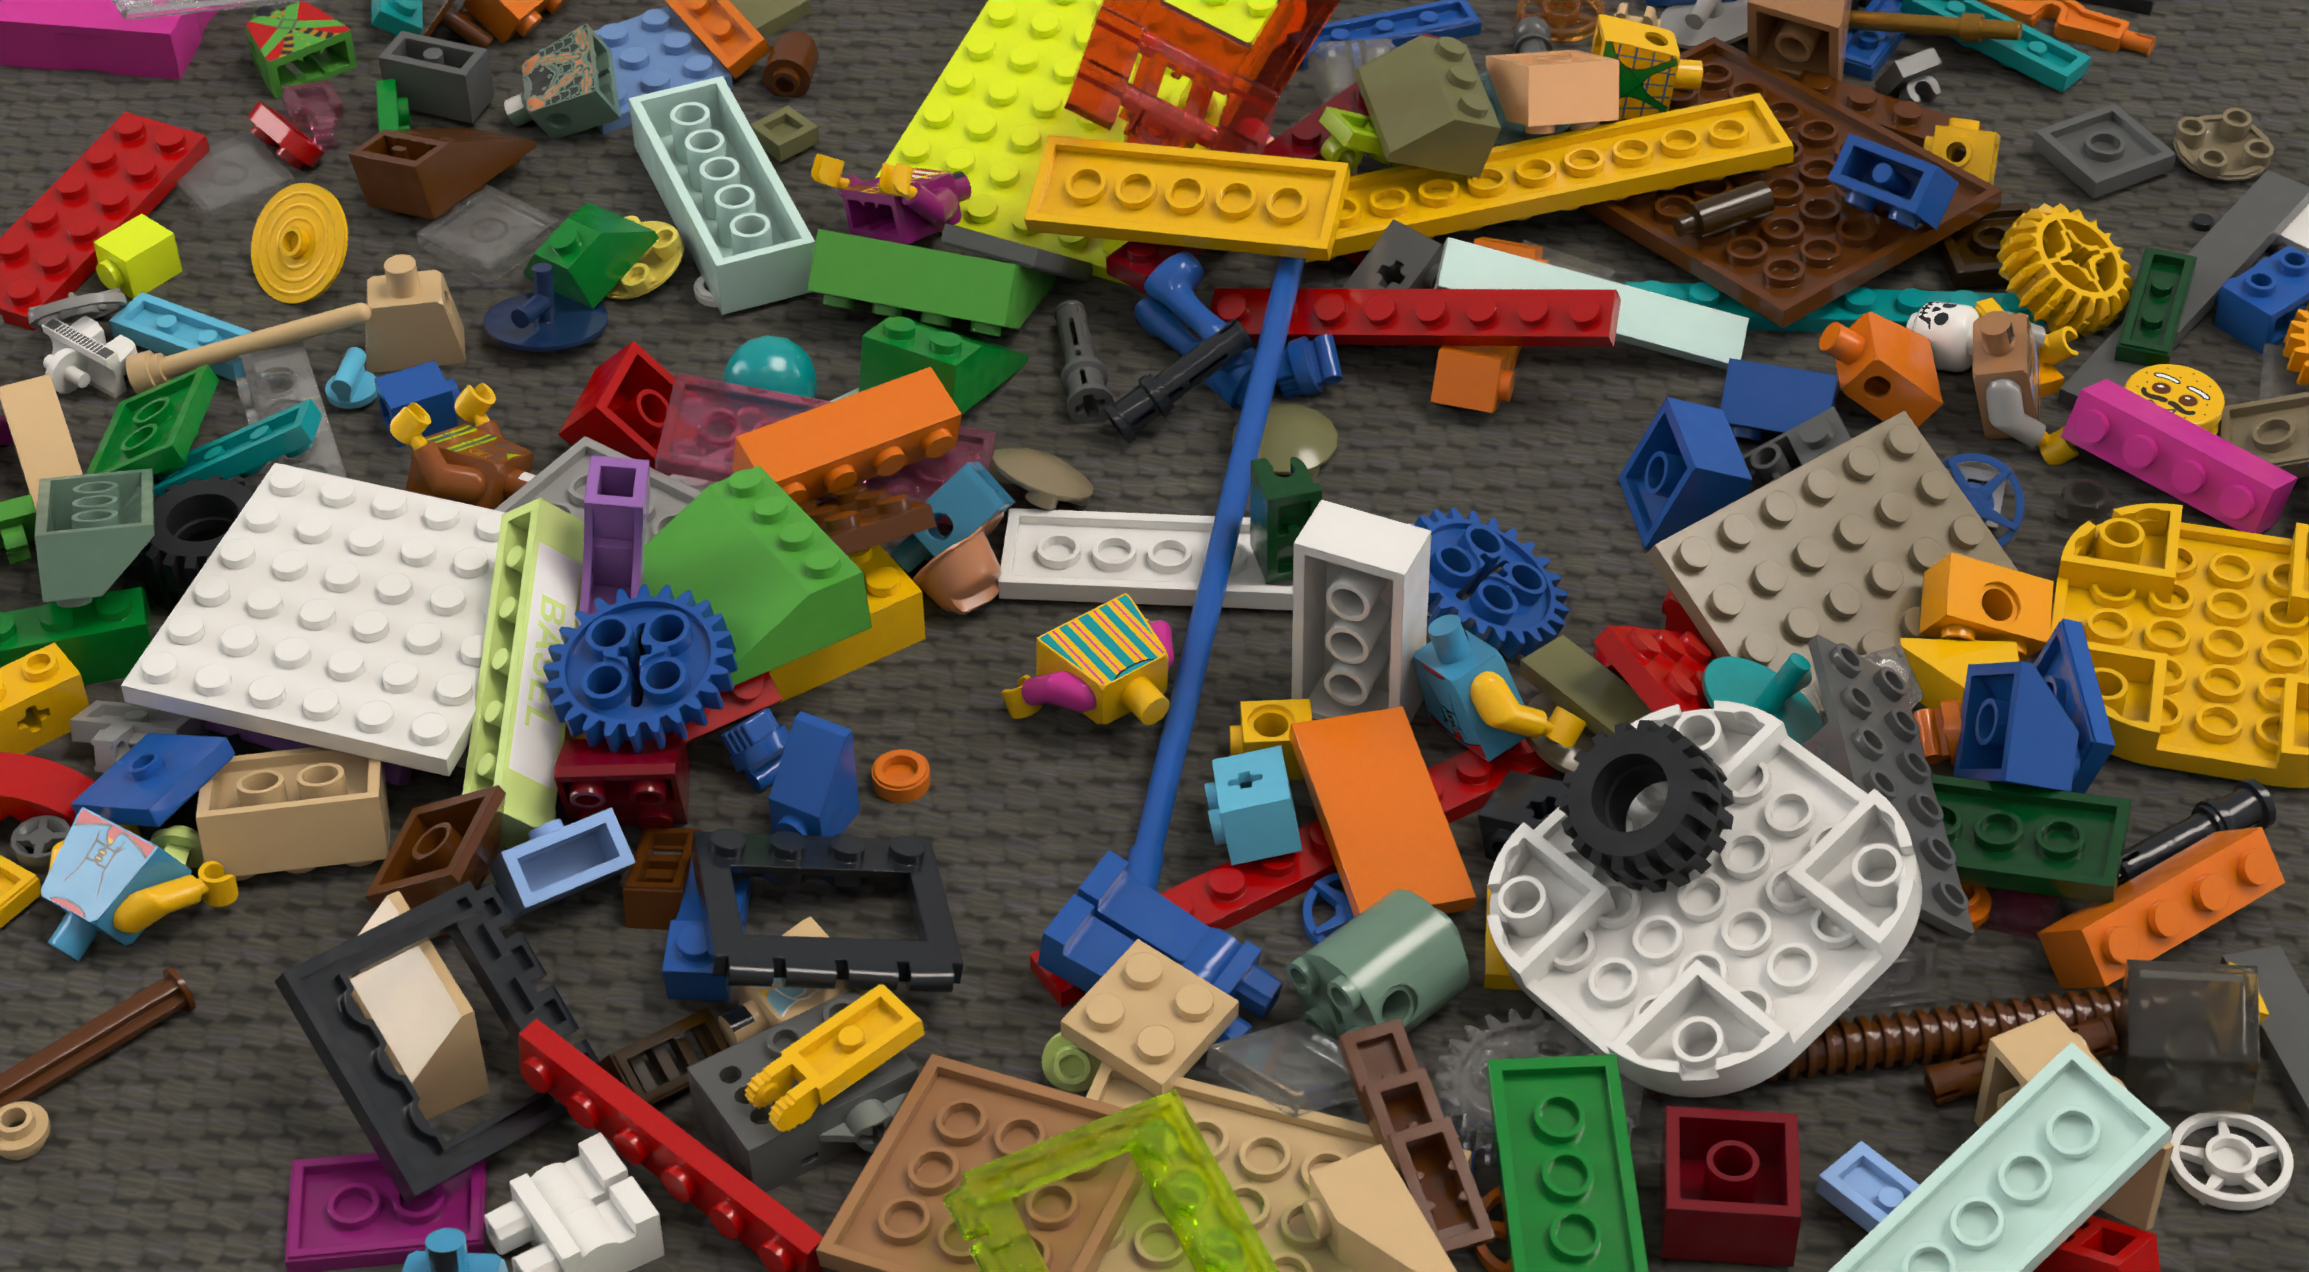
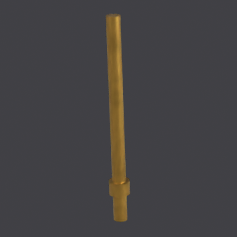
(1968, 28)

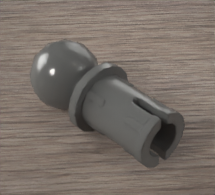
(1532, 35)

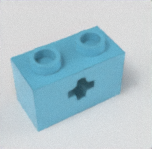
(1253, 806)

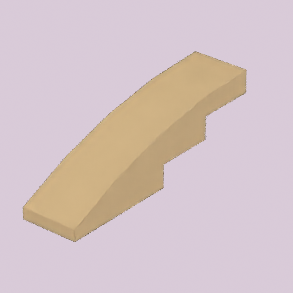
(39, 431)

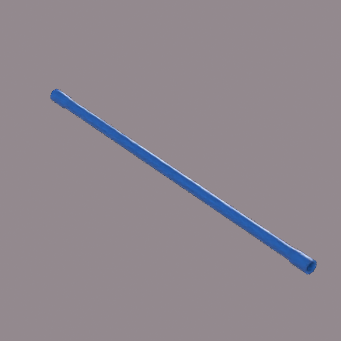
(1147, 853)

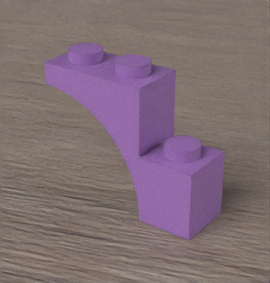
(614, 529)

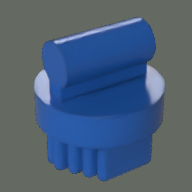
(1308, 366)
(756, 747)

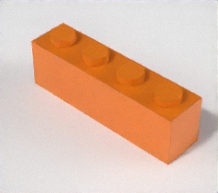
(854, 437)
(2161, 907)

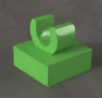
(17, 528)

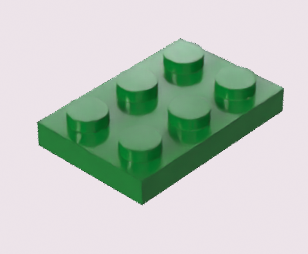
(156, 426)

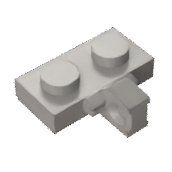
(120, 726)

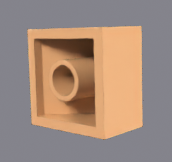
(1556, 89)

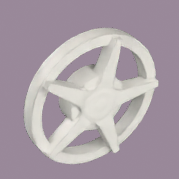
(2231, 1161)

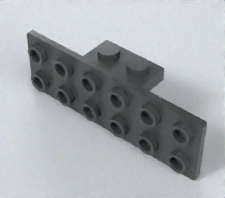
(1878, 747)

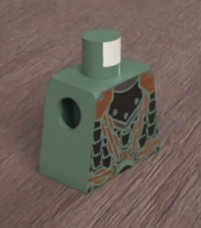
(568, 86)

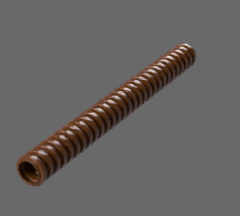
(1937, 1033)

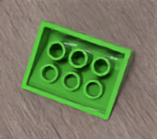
(925, 281)
(761, 568)

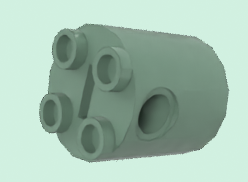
(1381, 967)

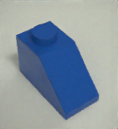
(815, 780)

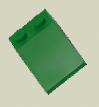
(963, 363)

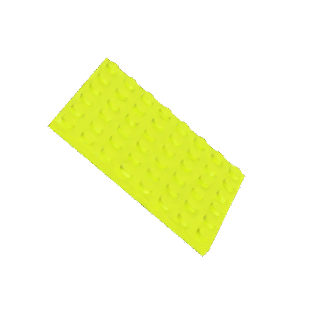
(1010, 93)

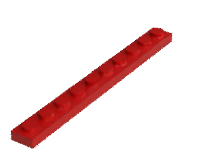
(1247, 889)

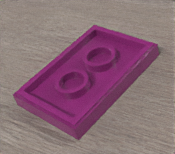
(353, 1216)

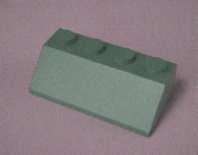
(90, 531)

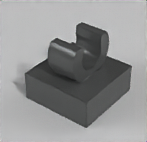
(1910, 75)

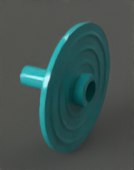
(1772, 692)

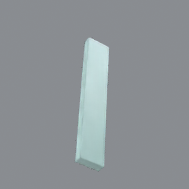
(1643, 318)

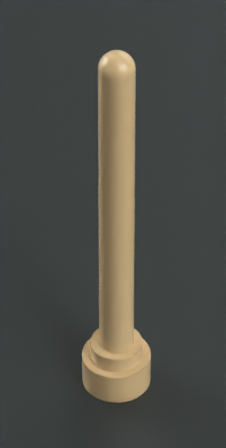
(150, 369)

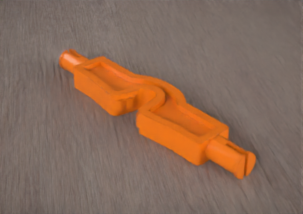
(2076, 23)

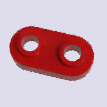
(294, 144)

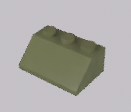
(1430, 106)

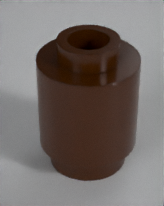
(791, 64)

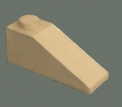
(1371, 1217)

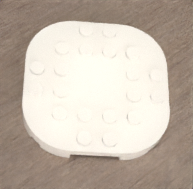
(1742, 962)

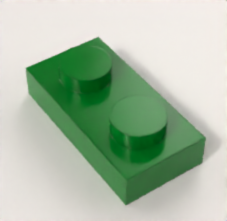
(392, 110)

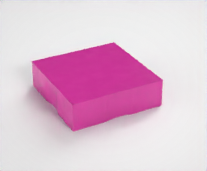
(97, 38)

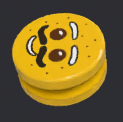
(2181, 392)

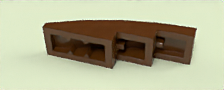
(1415, 1134)

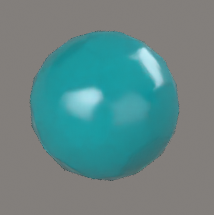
(772, 365)

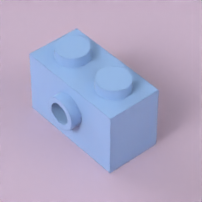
(561, 861)

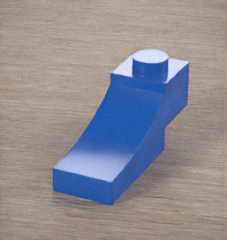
(686, 957)

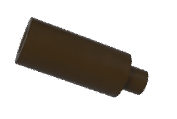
(1725, 211)

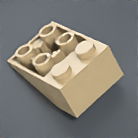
(2017, 1058)

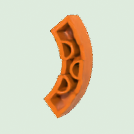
(1480, 374)

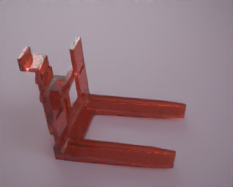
(1212, 59)

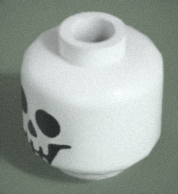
(1949, 331)

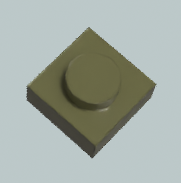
(785, 133)

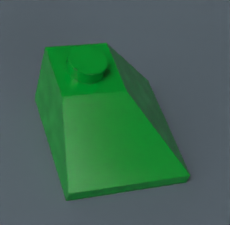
(592, 253)

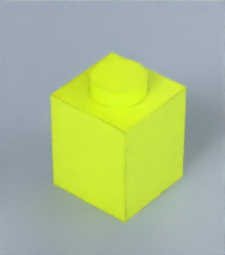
(137, 256)

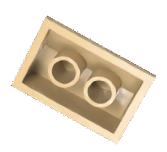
(294, 812)
(423, 1020)

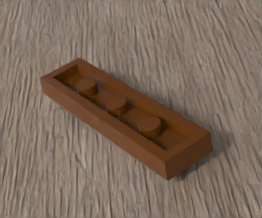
(1898, 116)

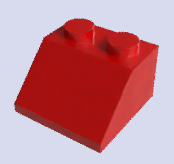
(623, 405)

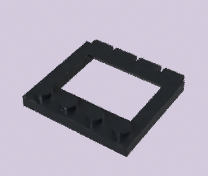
(817, 962)
(354, 1046)

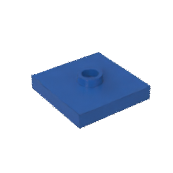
(155, 778)

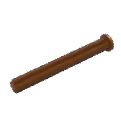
(96, 1038)

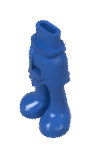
(1174, 303)

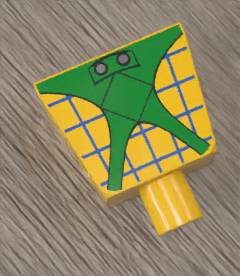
(1647, 65)

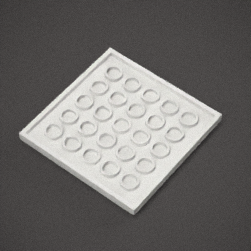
(334, 621)

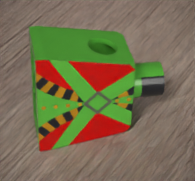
(298, 45)

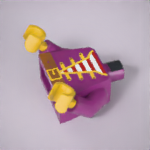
(900, 203)

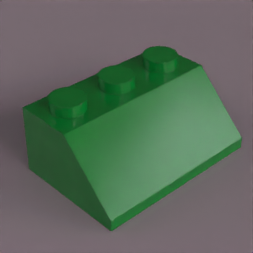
(97, 638)

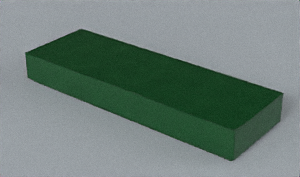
(2155, 308)

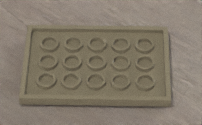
(1826, 551)

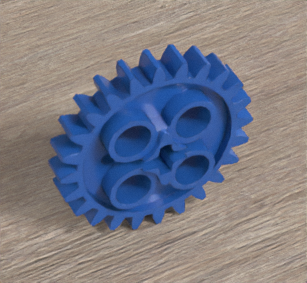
(1510, 608)
(680, 674)

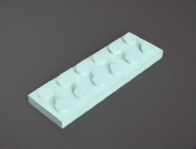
(2020, 1177)

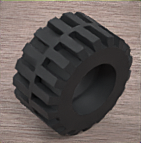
(187, 530)
(1610, 781)

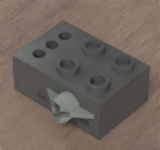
(745, 1133)

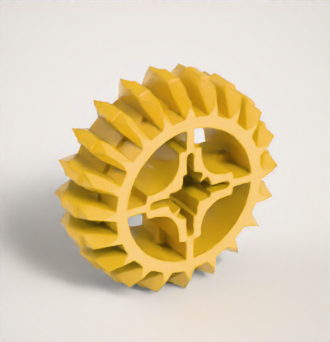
(2065, 269)

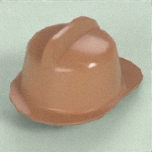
(964, 573)

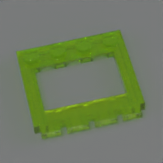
(1171, 1160)

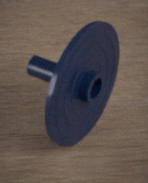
(543, 318)

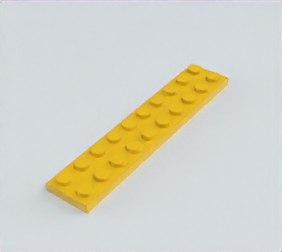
(1567, 171)

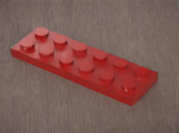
(110, 184)

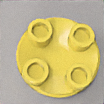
(655, 265)

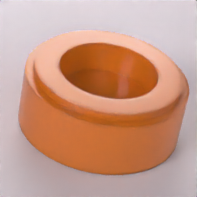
(900, 776)

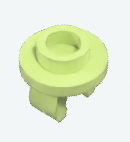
(180, 843)
(1068, 1065)

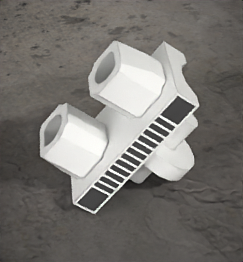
(84, 359)

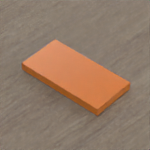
(1380, 810)

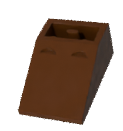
(432, 168)

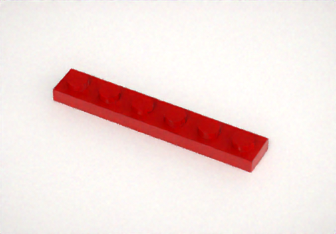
(667, 1151)

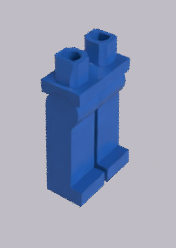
(1119, 909)

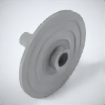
(1705, 20)

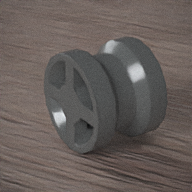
(34, 842)

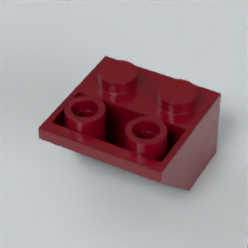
(640, 787)

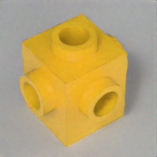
(1980, 146)

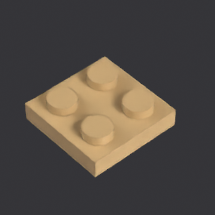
(1149, 1018)

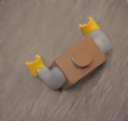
(2009, 379)

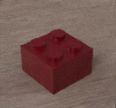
(1730, 1186)

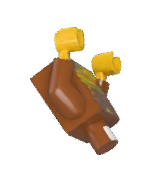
(464, 461)

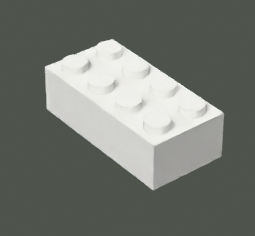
(1358, 612)

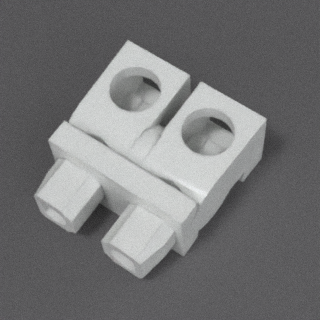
(578, 1216)

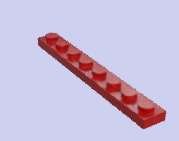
(1436, 316)

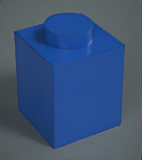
(421, 385)

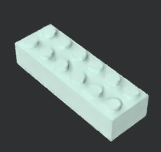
(723, 194)

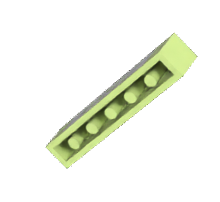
(514, 724)

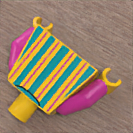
(1100, 666)

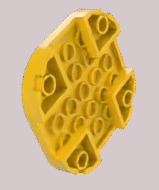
(2195, 641)

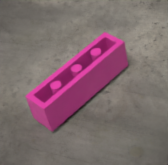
(2178, 457)

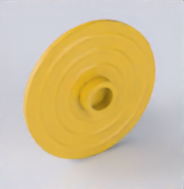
(299, 243)

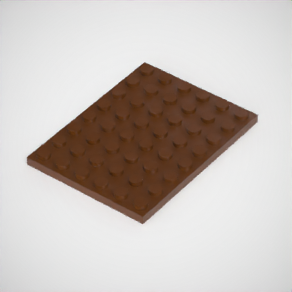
(1813, 240)

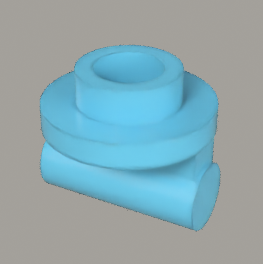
(352, 384)

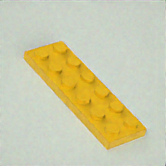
(1188, 197)

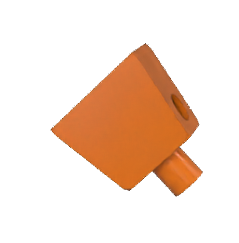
(1884, 367)

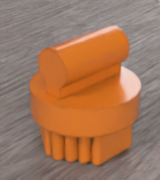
(1940, 731)

